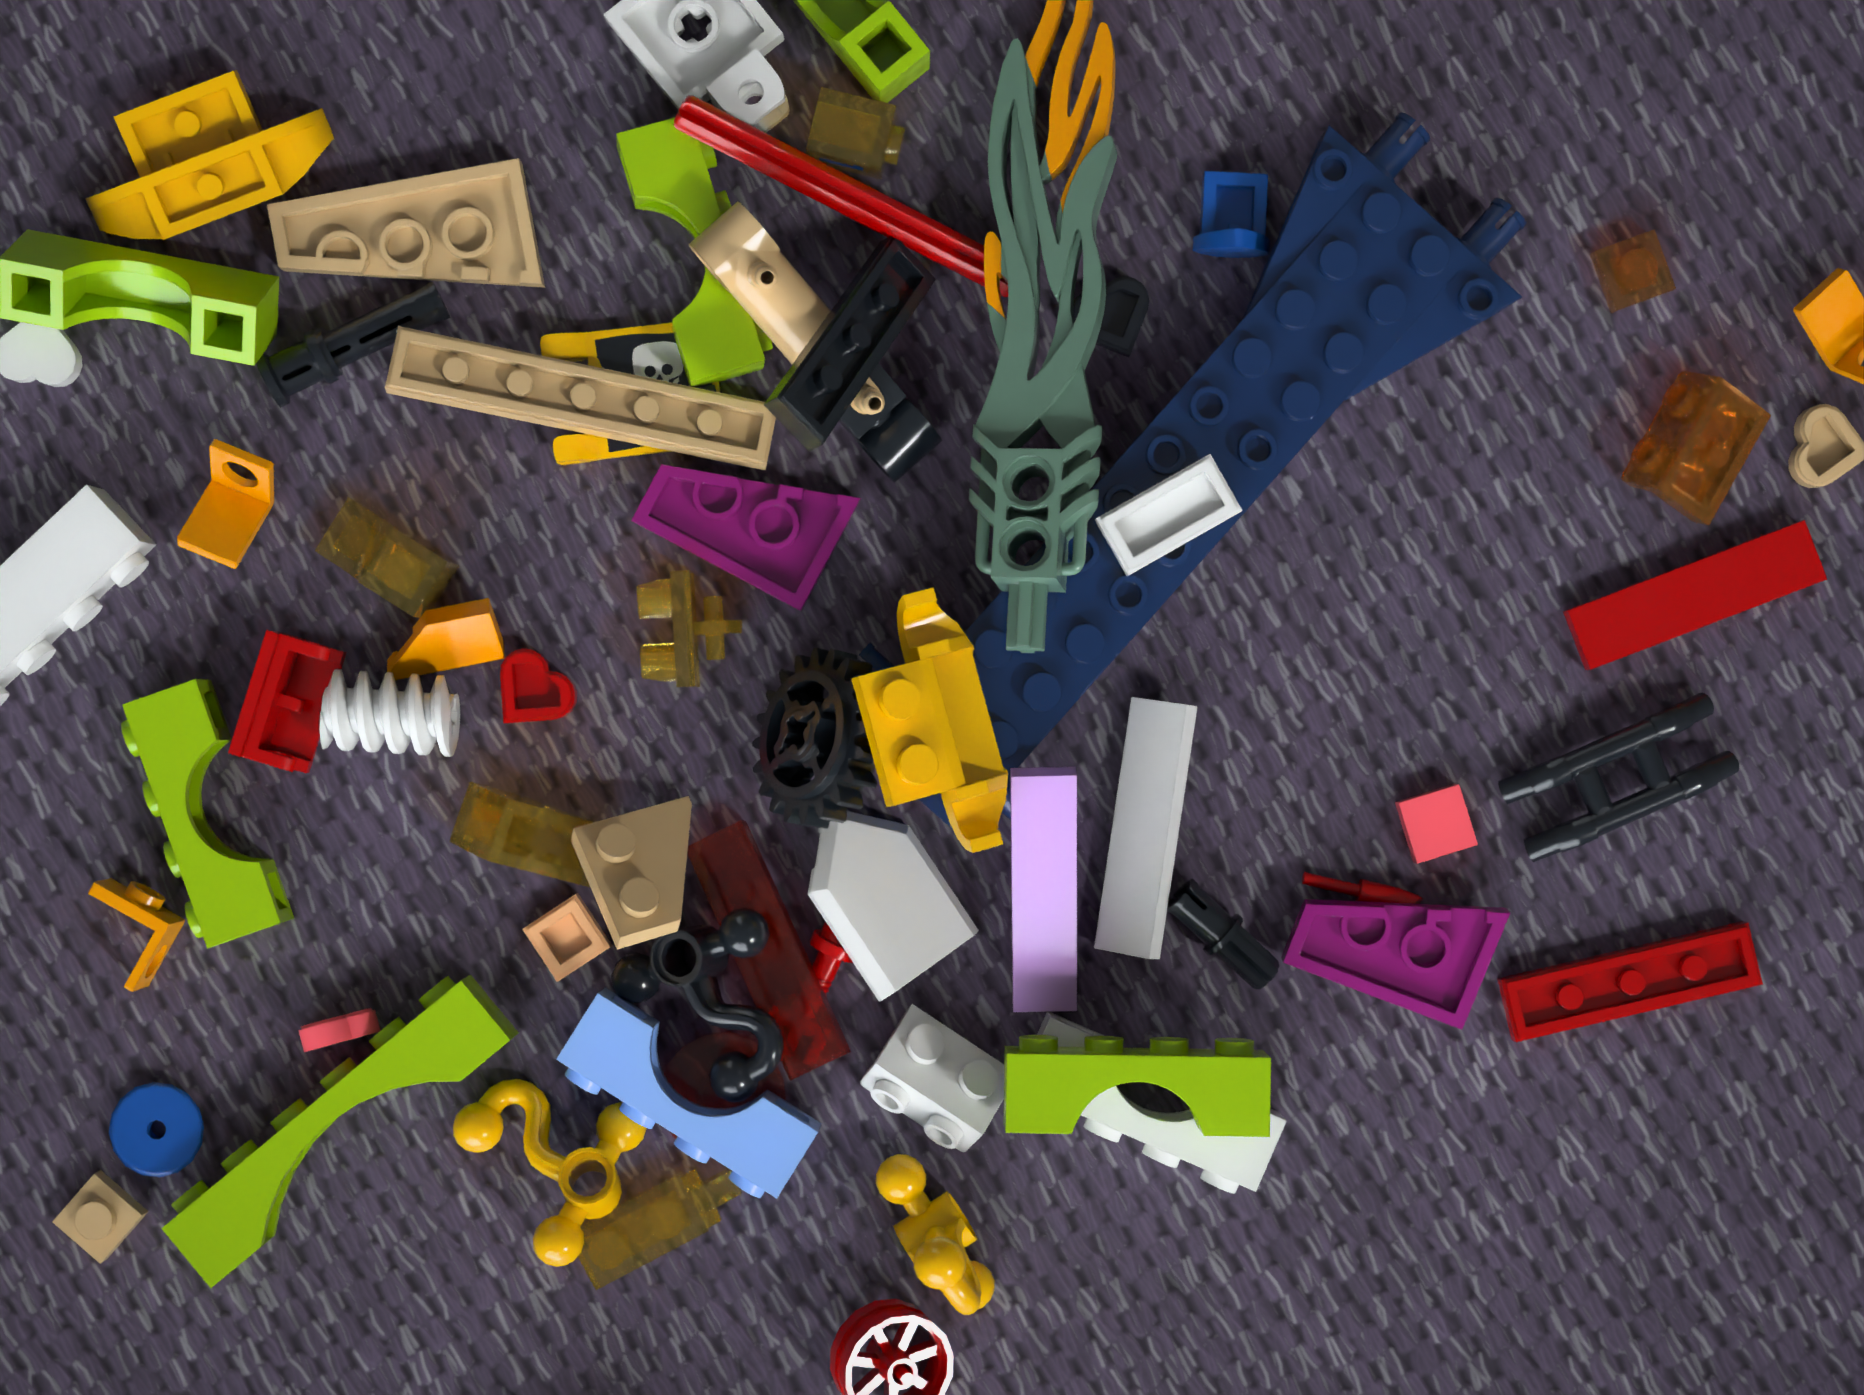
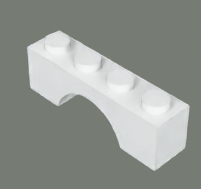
(1171, 1136)

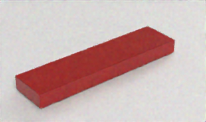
(1695, 595)
(1630, 981)

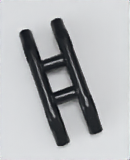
(1582, 766)

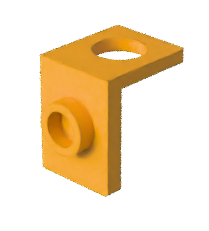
(1835, 323)
(229, 507)
(145, 907)

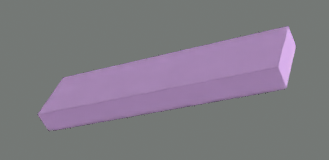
(1044, 888)

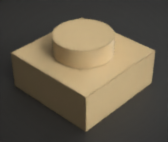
(100, 1216)

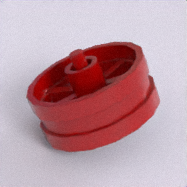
(888, 1357)

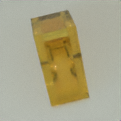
(386, 559)
(519, 833)

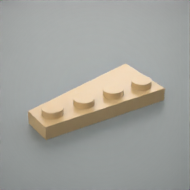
(426, 227)

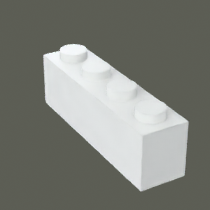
(62, 575)

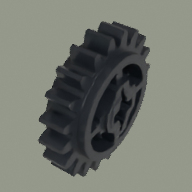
(816, 731)

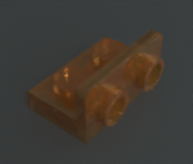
(1696, 444)

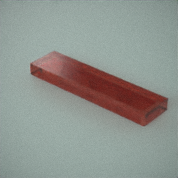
(781, 974)

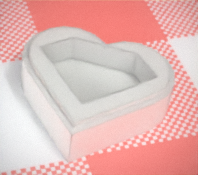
(40, 354)

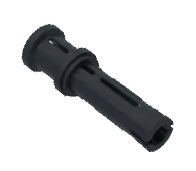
(324, 355)

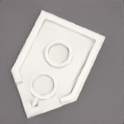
(885, 901)

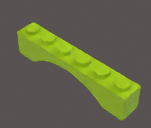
(241, 1211)

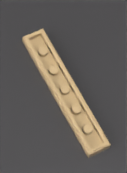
(580, 398)

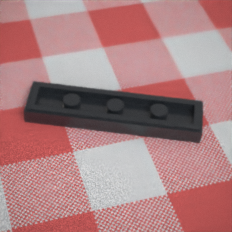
(850, 343)

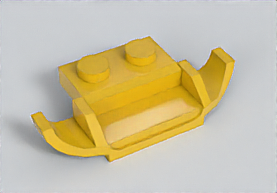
(204, 160)
(934, 726)

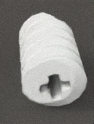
(389, 715)

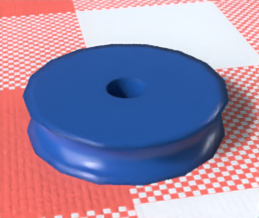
(133, 1135)

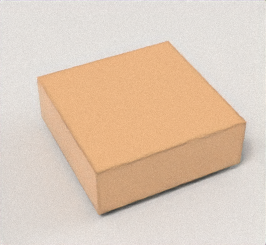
(567, 937)

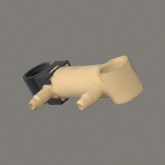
(790, 313)

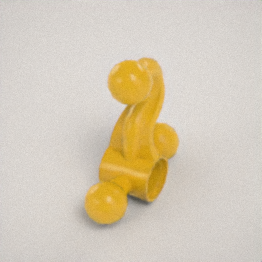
(935, 1236)
(559, 1237)

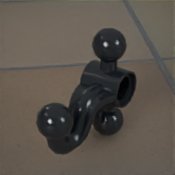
(741, 934)

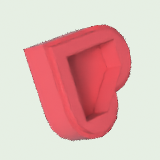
(339, 1029)

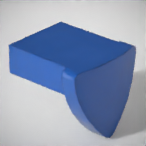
(1233, 215)

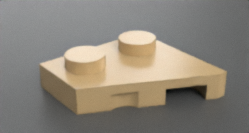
(637, 869)

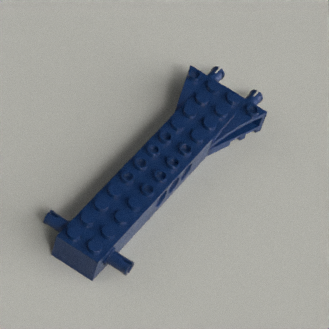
(1341, 304)

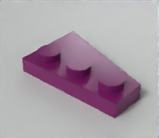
(748, 528)
(1400, 952)

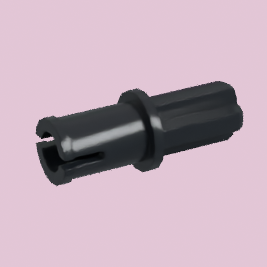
(1223, 935)

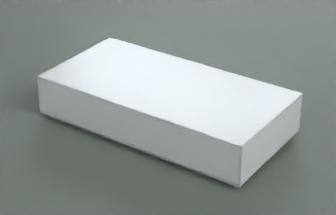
(1168, 515)

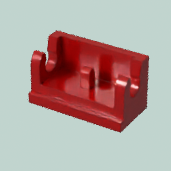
(284, 702)

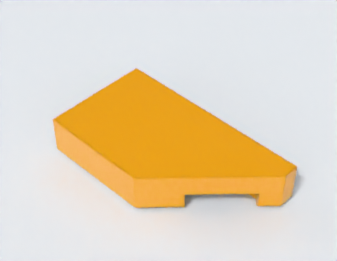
(449, 640)

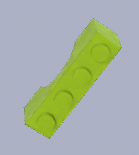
(871, 43)
(672, 177)
(74, 281)
(177, 739)
(1054, 1084)

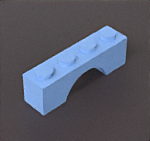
(618, 1052)

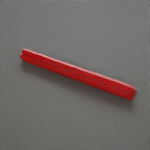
(832, 188)

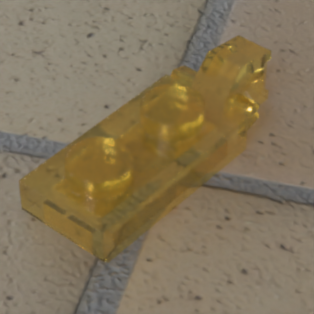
(653, 1224)

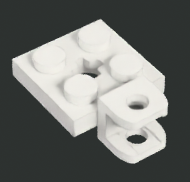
(721, 67)

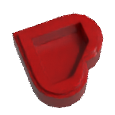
(533, 690)

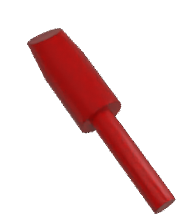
(1364, 891)

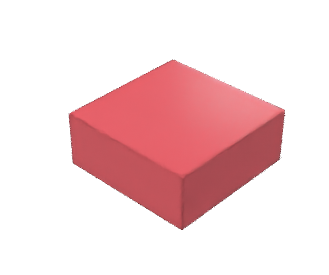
(1436, 823)

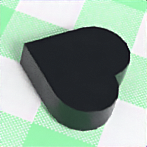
(1123, 314)

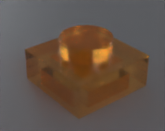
(1632, 271)

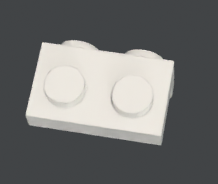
(937, 1080)

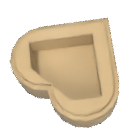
(1825, 446)

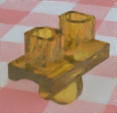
(677, 600)

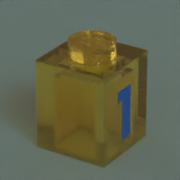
(855, 133)

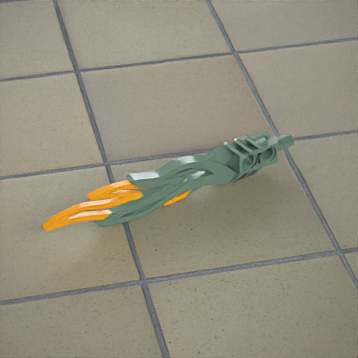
(1059, 392)

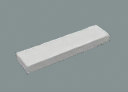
(1145, 828)

